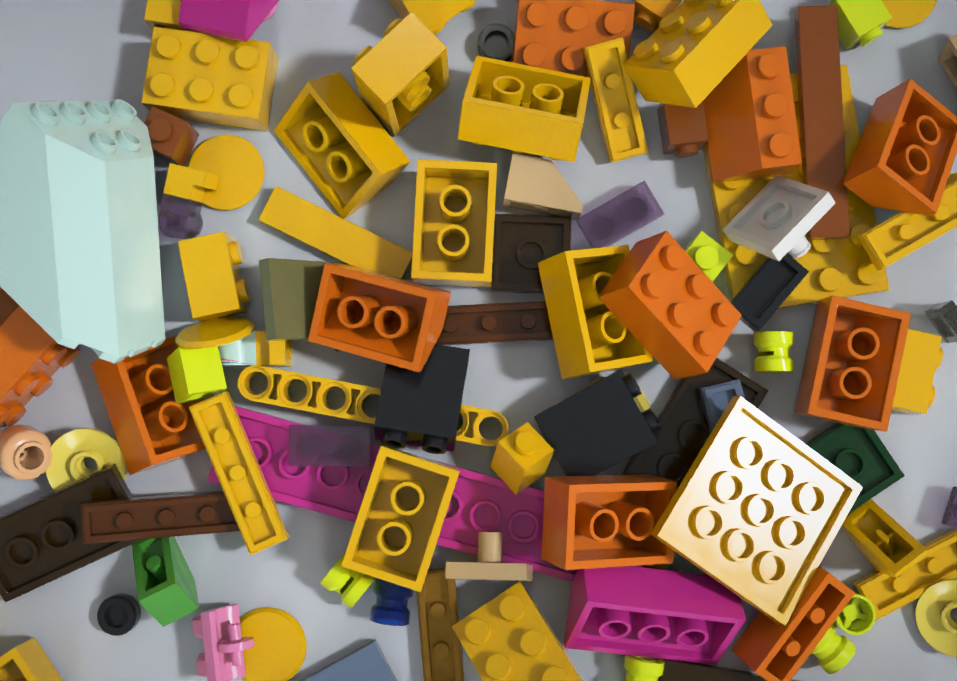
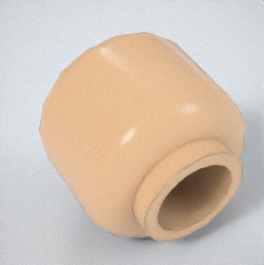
(24, 452)

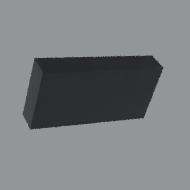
(767, 290)

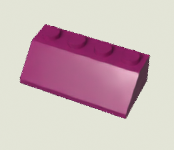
(652, 614)

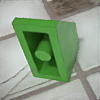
(164, 579)

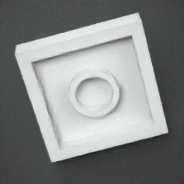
(779, 218)

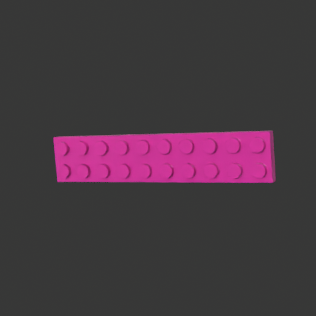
(476, 505)

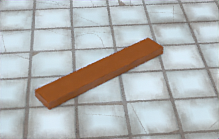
(822, 114)

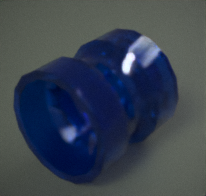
(391, 604)

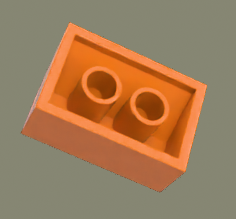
(753, 120)
(904, 152)
(378, 316)
(852, 363)
(144, 409)

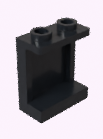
(423, 405)
(599, 426)

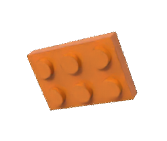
(556, 31)

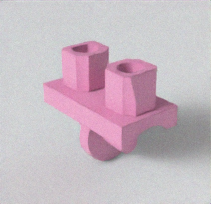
(222, 643)

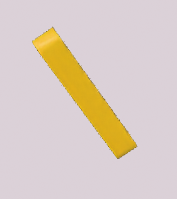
(354, 408)

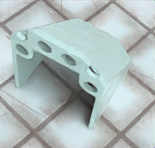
(82, 224)

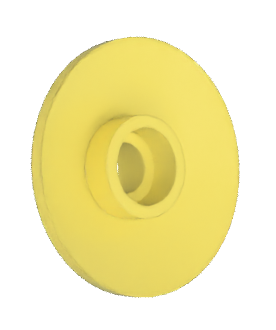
(70, 454)
(935, 616)

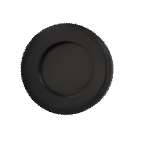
(496, 42)
(118, 614)

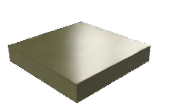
(289, 296)

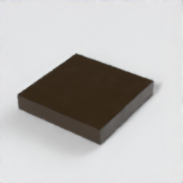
(521, 244)

